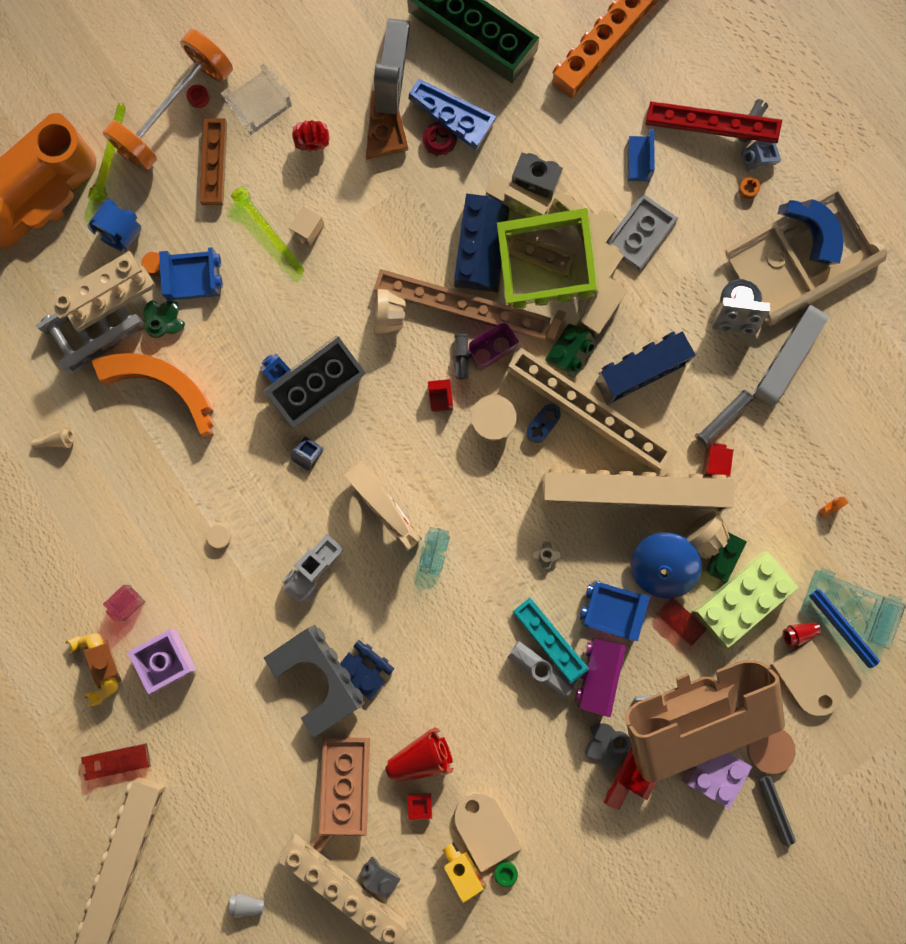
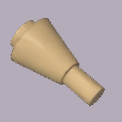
(60, 438)

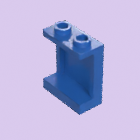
(190, 275)
(614, 610)

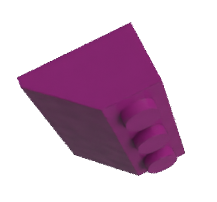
(602, 679)

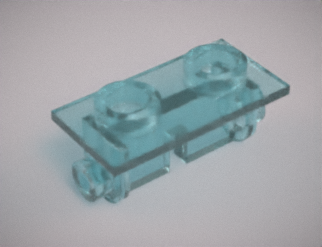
(435, 540)

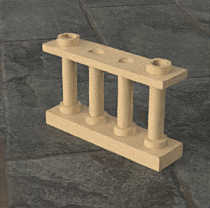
(102, 292)

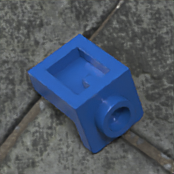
(274, 367)

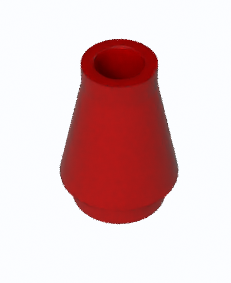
(800, 633)

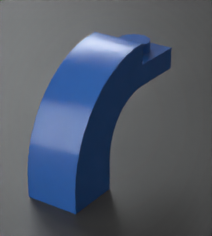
(823, 225)

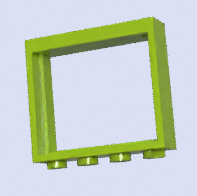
(544, 222)

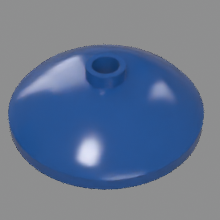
(669, 553)

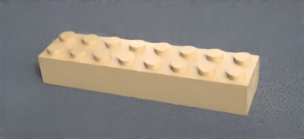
(640, 491)

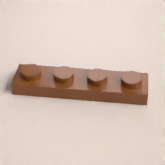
(213, 161)

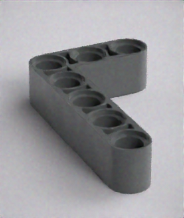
(389, 74)

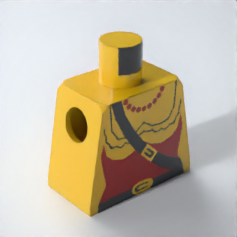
(466, 883)

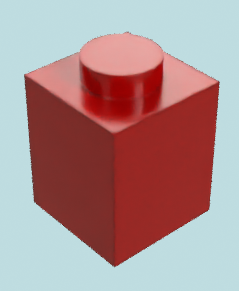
(718, 460)

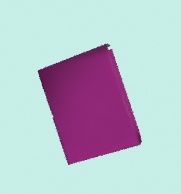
(500, 331)

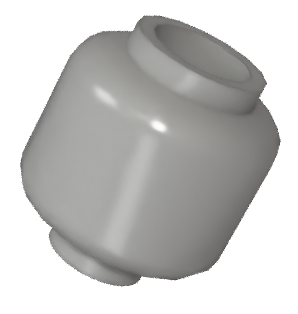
(298, 586)

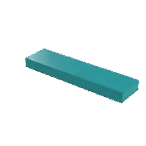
(551, 641)

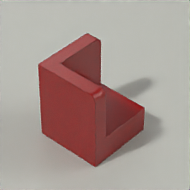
(440, 395)

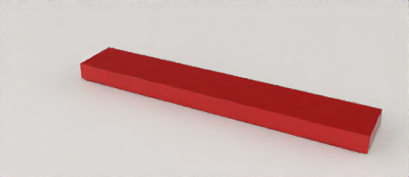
(714, 122)

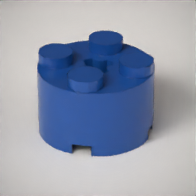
(115, 225)

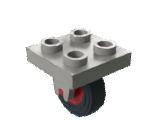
(741, 308)

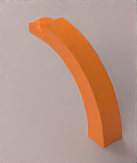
(131, 366)

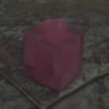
(123, 603)

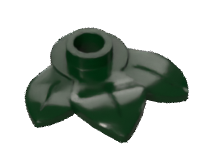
(164, 316)

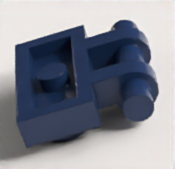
(362, 676)

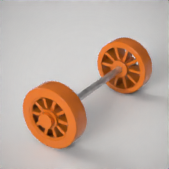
(206, 57)

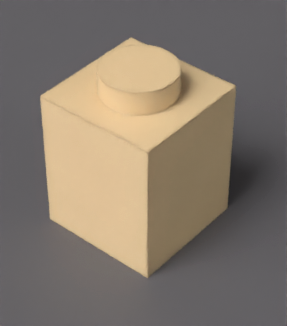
(306, 226)

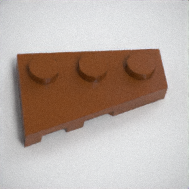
(385, 133)

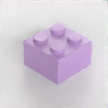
(162, 661)
(719, 778)

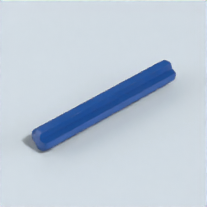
(844, 628)

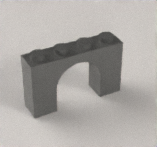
(342, 695)

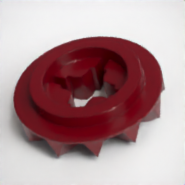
(429, 137)

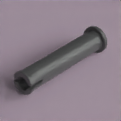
(724, 418)

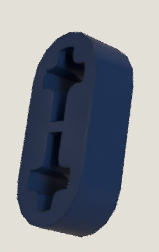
(539, 419)

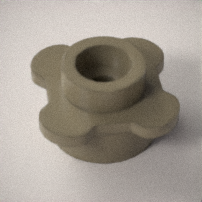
(540, 555)

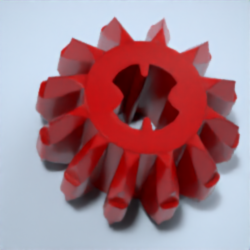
(310, 135)

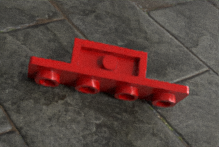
(628, 780)

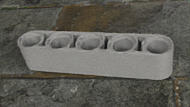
(790, 355)

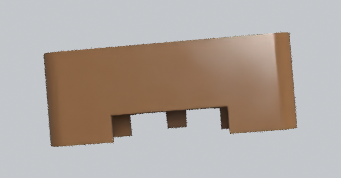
(704, 719)

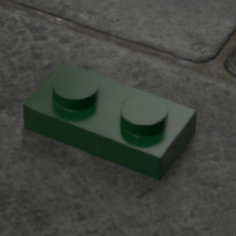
(724, 562)

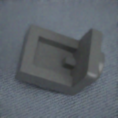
(378, 878)

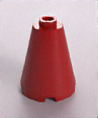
(421, 759)

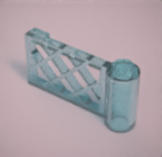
(884, 616)

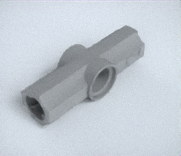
(552, 679)

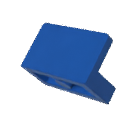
(641, 157)

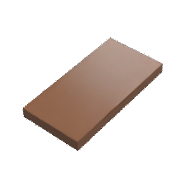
(344, 786)

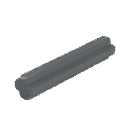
(776, 810)

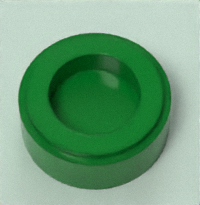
(505, 873)

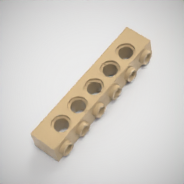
(342, 891)

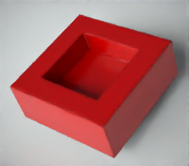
(419, 806)

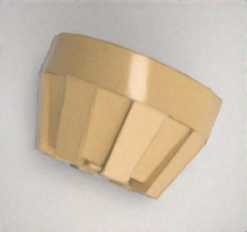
(388, 312)
(493, 417)
(707, 534)

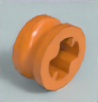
(753, 181)

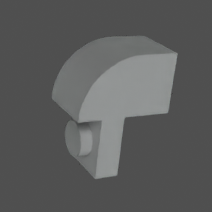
(317, 561)

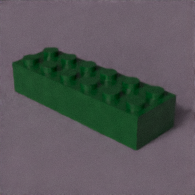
(480, 32)

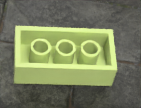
(745, 599)

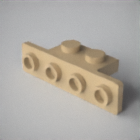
(520, 199)

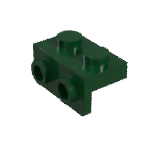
(571, 350)

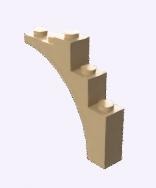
(607, 257)

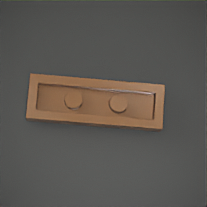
(540, 254)

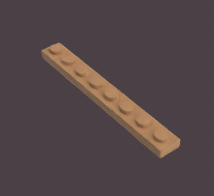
(463, 304)

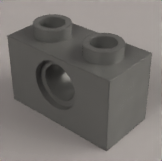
(541, 185)

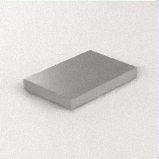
(642, 231)

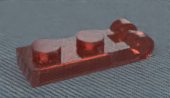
(116, 761)

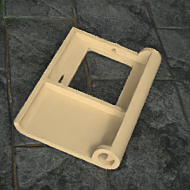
(790, 285)

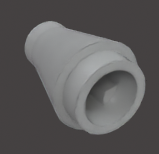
(244, 905)

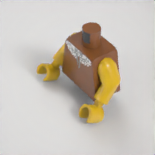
(101, 664)

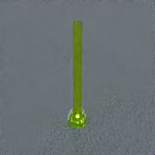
(98, 191)
(242, 197)

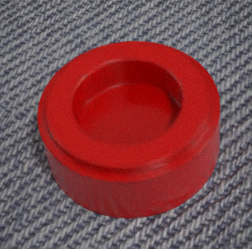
(197, 96)

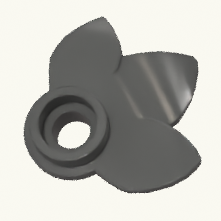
(603, 745)

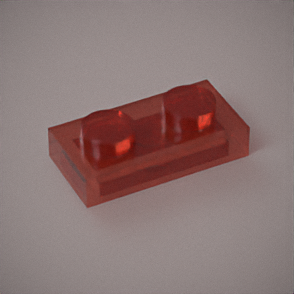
(681, 621)

